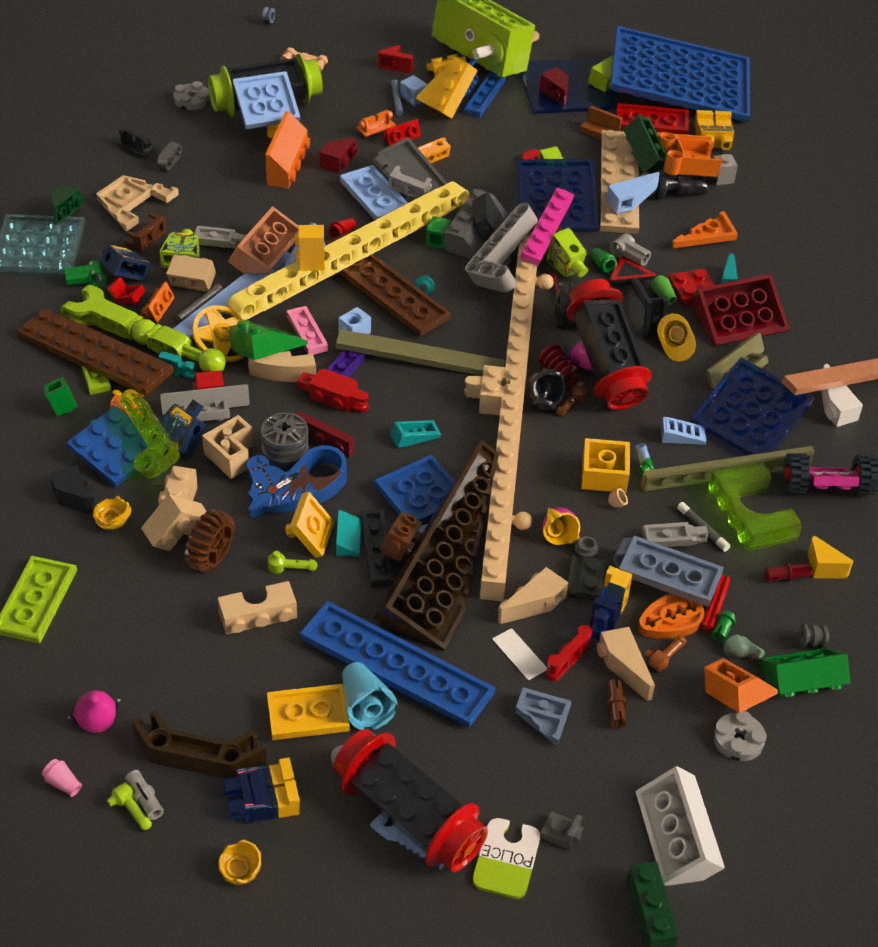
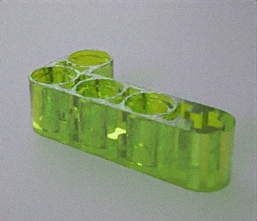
(147, 429)

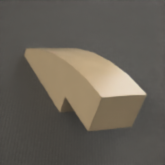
(282, 367)

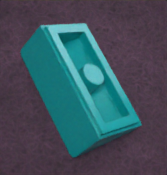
(348, 535)

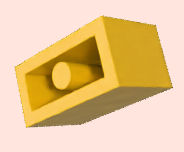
(311, 247)

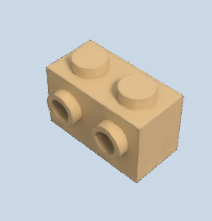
(191, 273)
(181, 483)

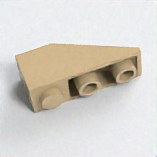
(538, 596)

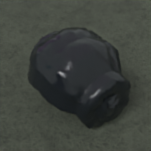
(546, 389)

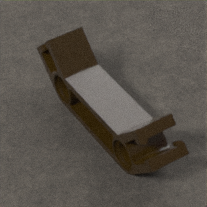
(198, 752)

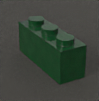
(645, 144)
(651, 906)

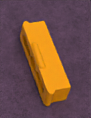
(435, 152)

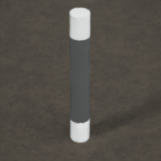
(697, 521)

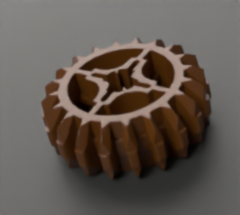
(209, 540)

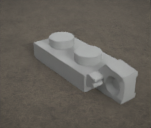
(218, 237)
(675, 534)

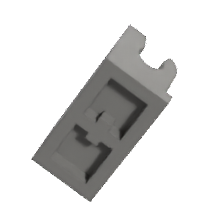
(408, 185)

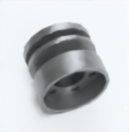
(284, 439)

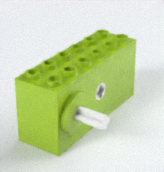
(485, 33)

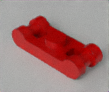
(569, 654)

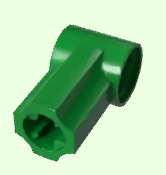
(92, 273)

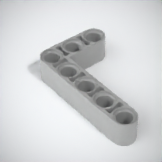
(486, 265)

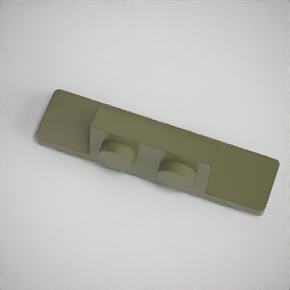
(748, 350)

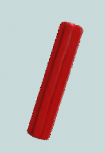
(711, 613)

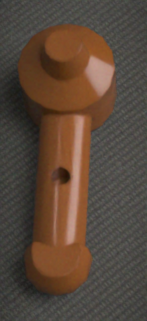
(660, 659)

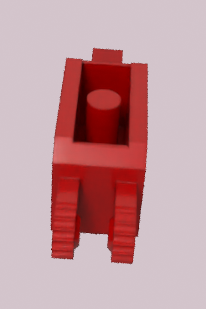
(334, 390)

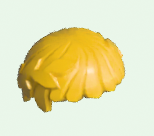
(111, 513)

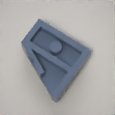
(544, 713)

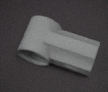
(626, 246)

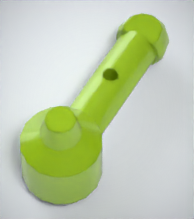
(278, 563)
(124, 796)

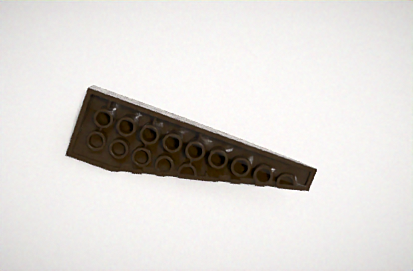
(435, 578)

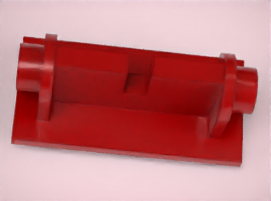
(402, 131)

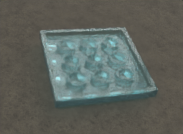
(38, 245)

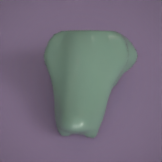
(742, 647)

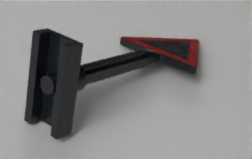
(654, 307)

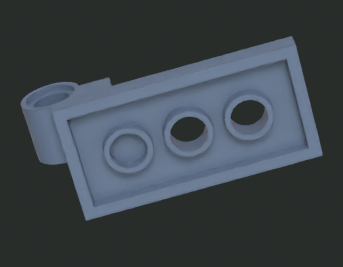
(648, 564)

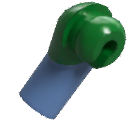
(644, 458)

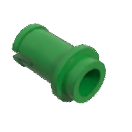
(725, 622)

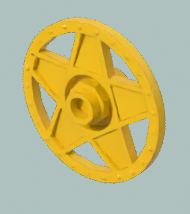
(216, 331)

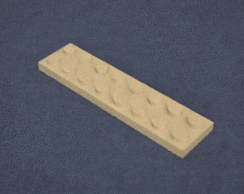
(617, 166)

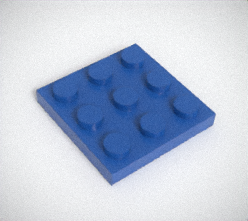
(109, 446)
(416, 488)

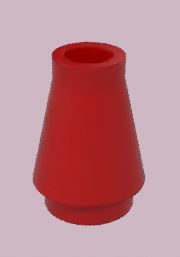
(340, 227)

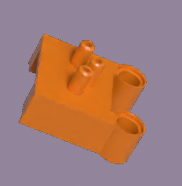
(689, 155)

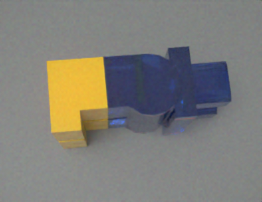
(611, 601)
(264, 792)

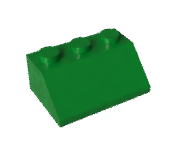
(806, 671)

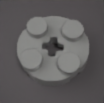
(191, 95)
(743, 724)

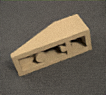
(625, 660)

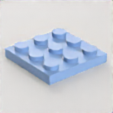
(265, 99)

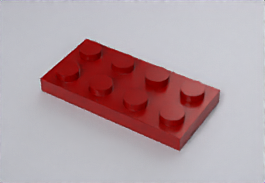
(663, 119)

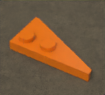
(709, 232)

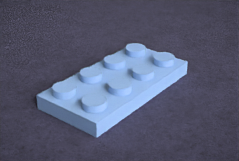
(372, 191)

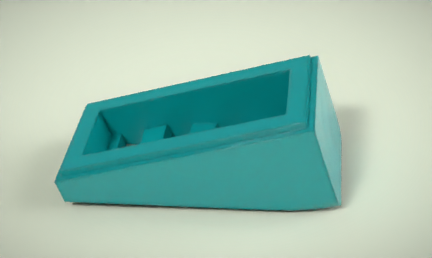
(730, 270)
(407, 434)

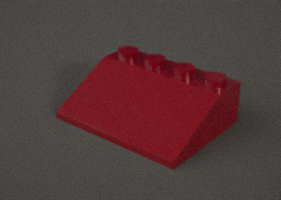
(740, 309)

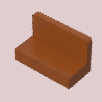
(598, 121)

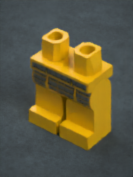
(719, 129)

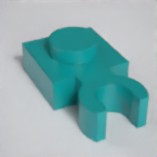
(180, 367)

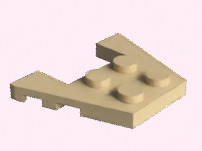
(126, 194)

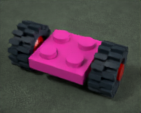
(799, 475)

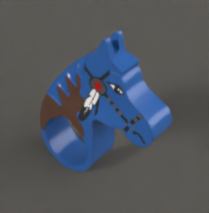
(281, 491)

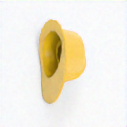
(676, 337)

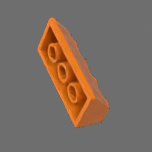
(286, 152)

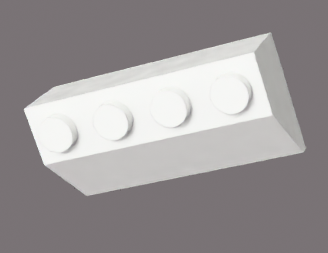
(679, 828)

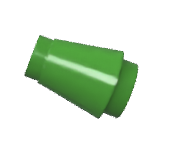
(662, 288)

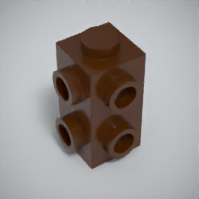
(401, 537)

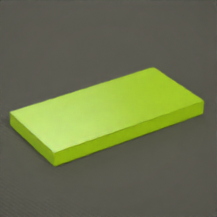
(35, 599)

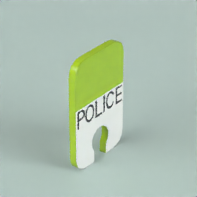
(506, 866)

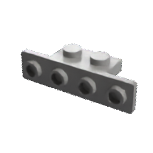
(215, 400)

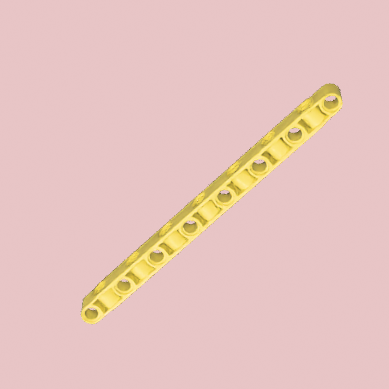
(348, 250)

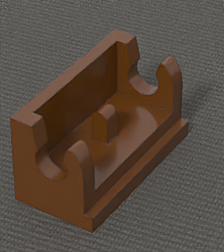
(148, 234)

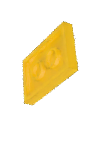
(307, 712)

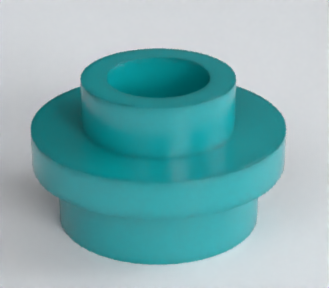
(428, 282)

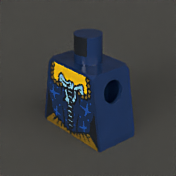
(117, 260)
(184, 426)

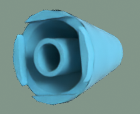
(367, 698)

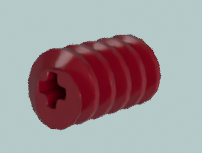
(555, 358)

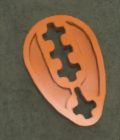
(666, 627)

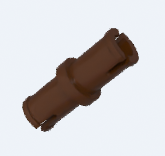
(616, 704)

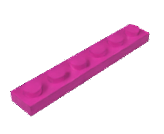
(547, 226)

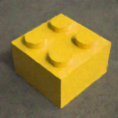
(605, 465)

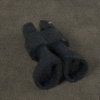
(681, 183)

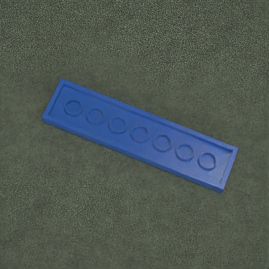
(399, 664)

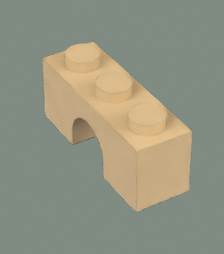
(240, 615)

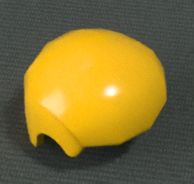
(240, 862)

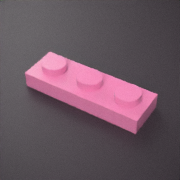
(307, 329)

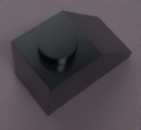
(486, 216)

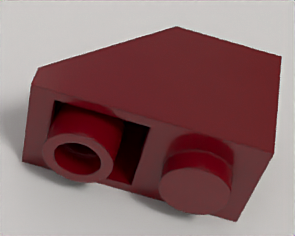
(555, 84)
(338, 154)

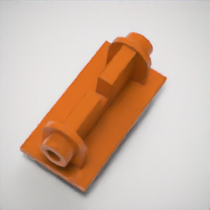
(370, 125)
(158, 303)

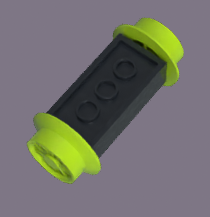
(303, 76)

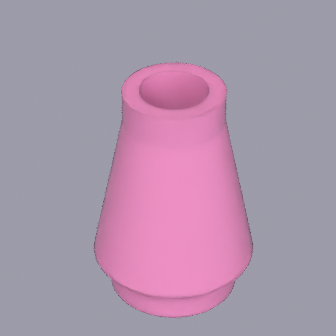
(59, 775)

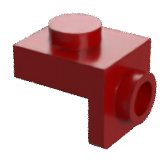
(125, 294)

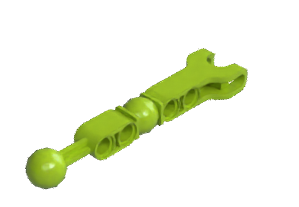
(128, 324)

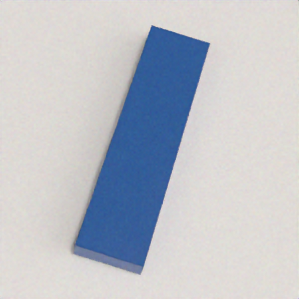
(484, 95)

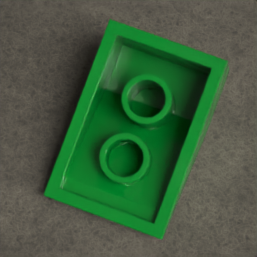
(261, 341)

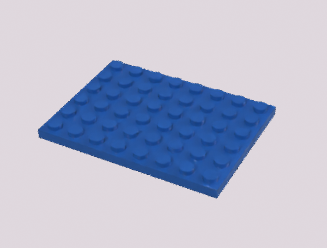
(680, 73)

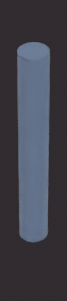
(397, 99)

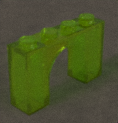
(753, 528)

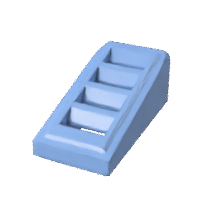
(676, 432)

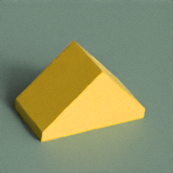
(827, 561)

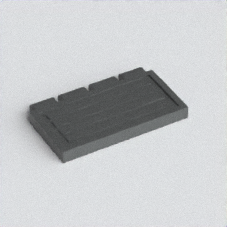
(412, 164)

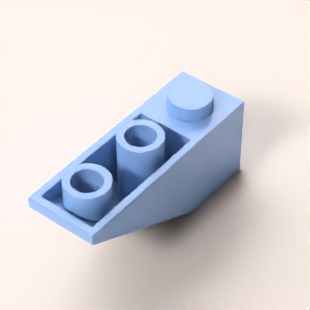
(630, 193)

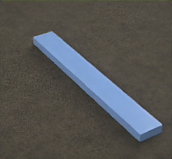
(223, 297)

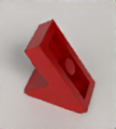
(395, 60)

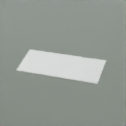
(520, 654)

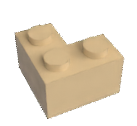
(229, 446)
(172, 520)

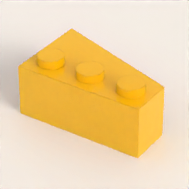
(448, 87)

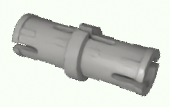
(150, 806)

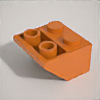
(735, 686)

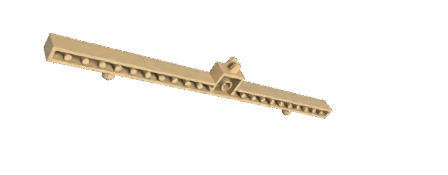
(503, 394)

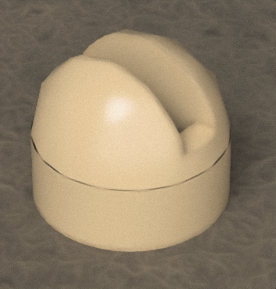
(617, 498)

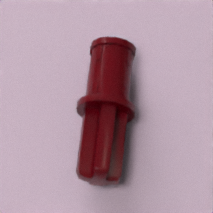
(787, 572)

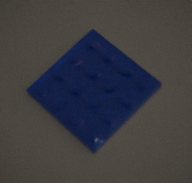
(542, 176)
(751, 409)

